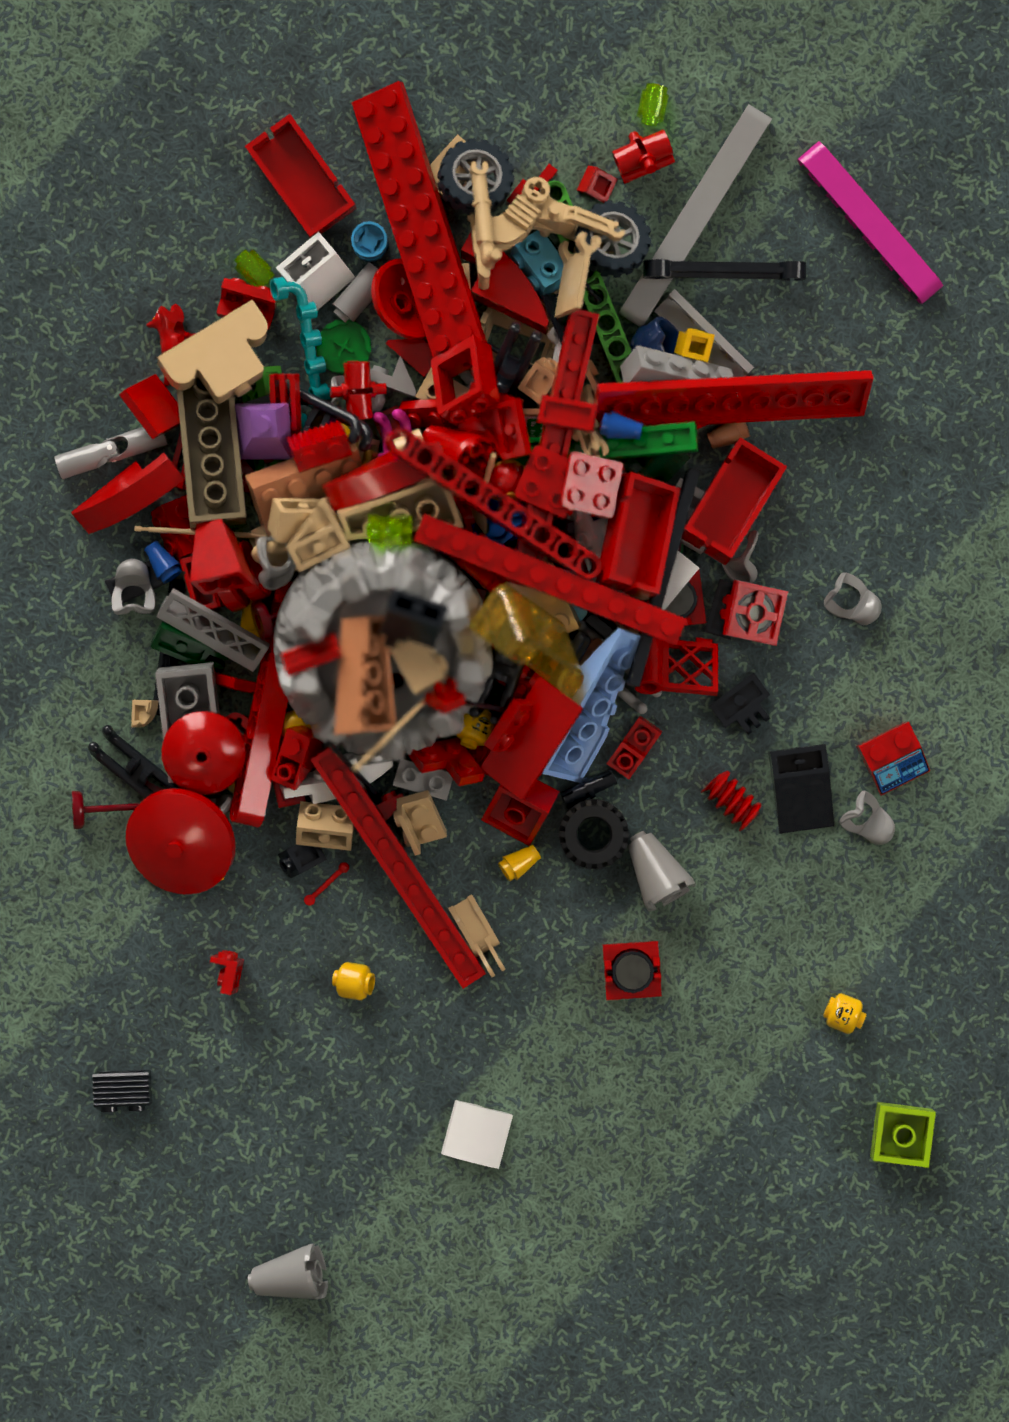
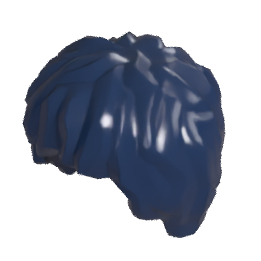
(656, 335)

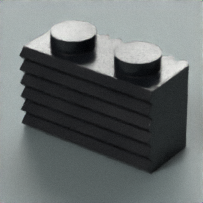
(122, 1088)

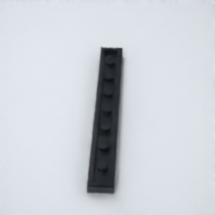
(685, 498)

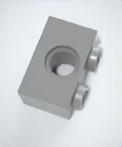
(410, 778)

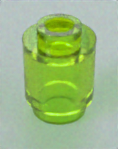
(653, 104)
(253, 268)

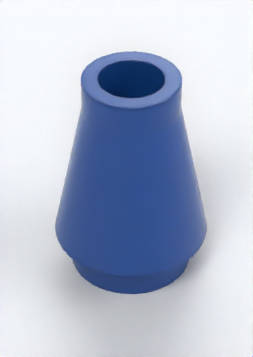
(620, 427)
(162, 562)

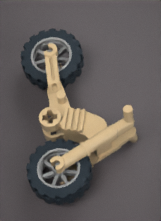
(533, 211)

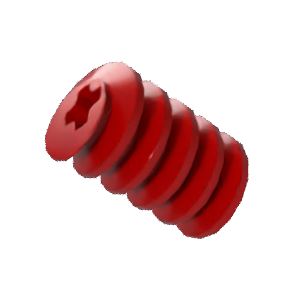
(732, 799)

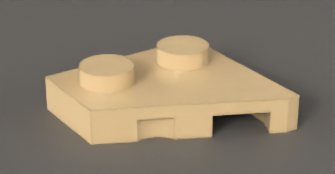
(317, 538)

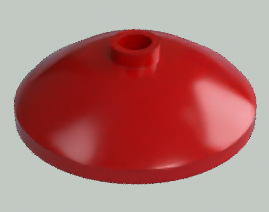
(395, 301)
(208, 734)

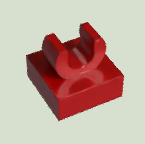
(445, 696)

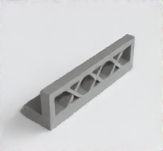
(684, 315)
(212, 634)

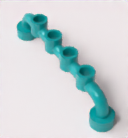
(309, 338)

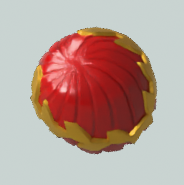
(506, 477)

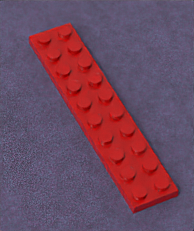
(417, 218)
(738, 398)

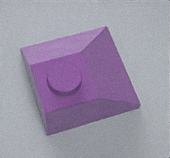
(263, 430)

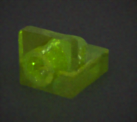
(389, 530)

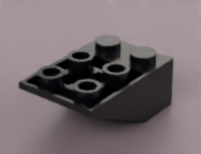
(801, 788)

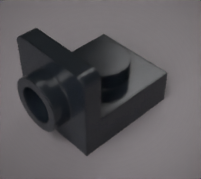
(300, 859)

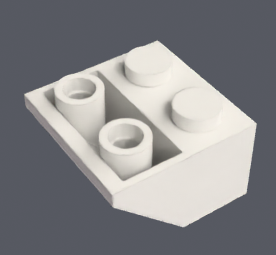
(316, 270)

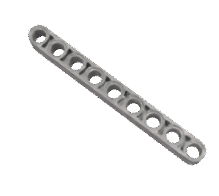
(698, 210)

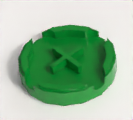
(343, 343)

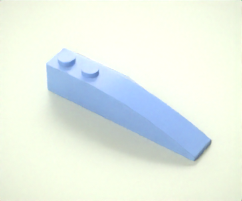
(601, 682)

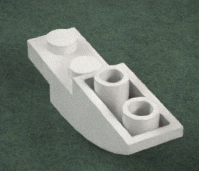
(319, 791)

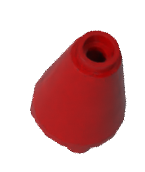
(465, 448)

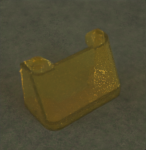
(529, 637)

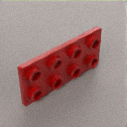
(529, 736)

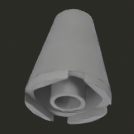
(657, 871)
(291, 1275)

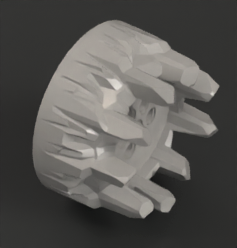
(360, 585)

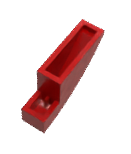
(509, 291)
(375, 479)
(128, 494)

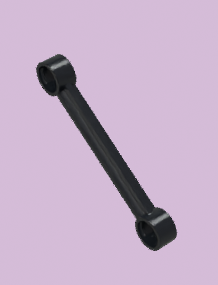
(725, 270)

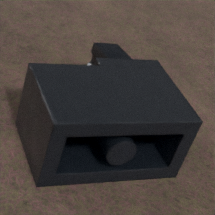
(412, 619)

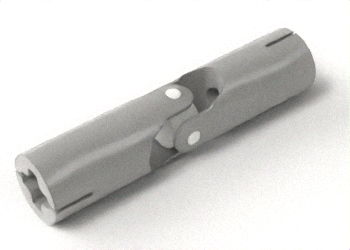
(96, 455)

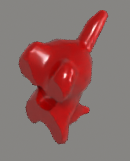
(170, 328)

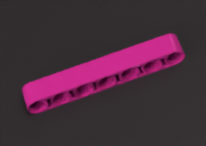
(869, 219)

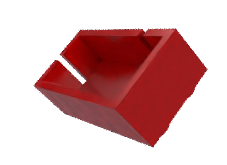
(300, 177)
(733, 501)
(638, 536)

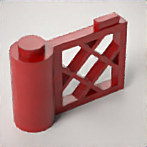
(657, 669)

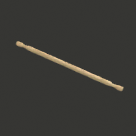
(191, 531)
(401, 723)

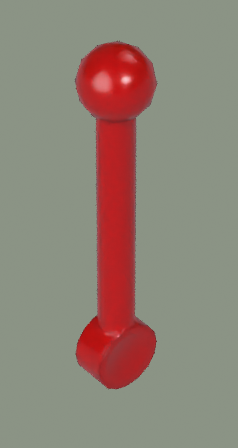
(310, 899)

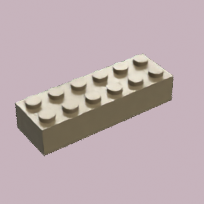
(210, 457)

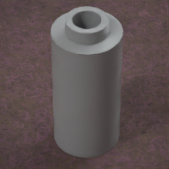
(356, 295)

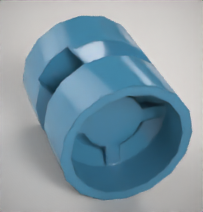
(369, 241)

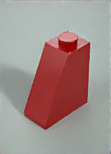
(218, 559)

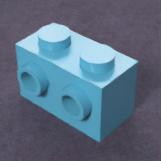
(539, 263)

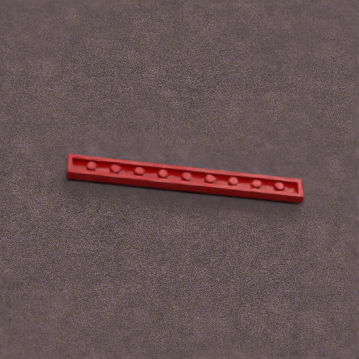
(567, 384)
(549, 579)
(398, 867)

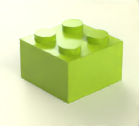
(902, 1134)

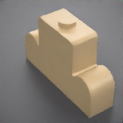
(219, 355)

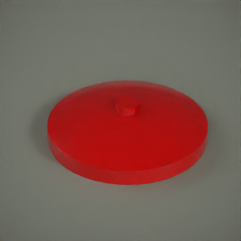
(180, 841)

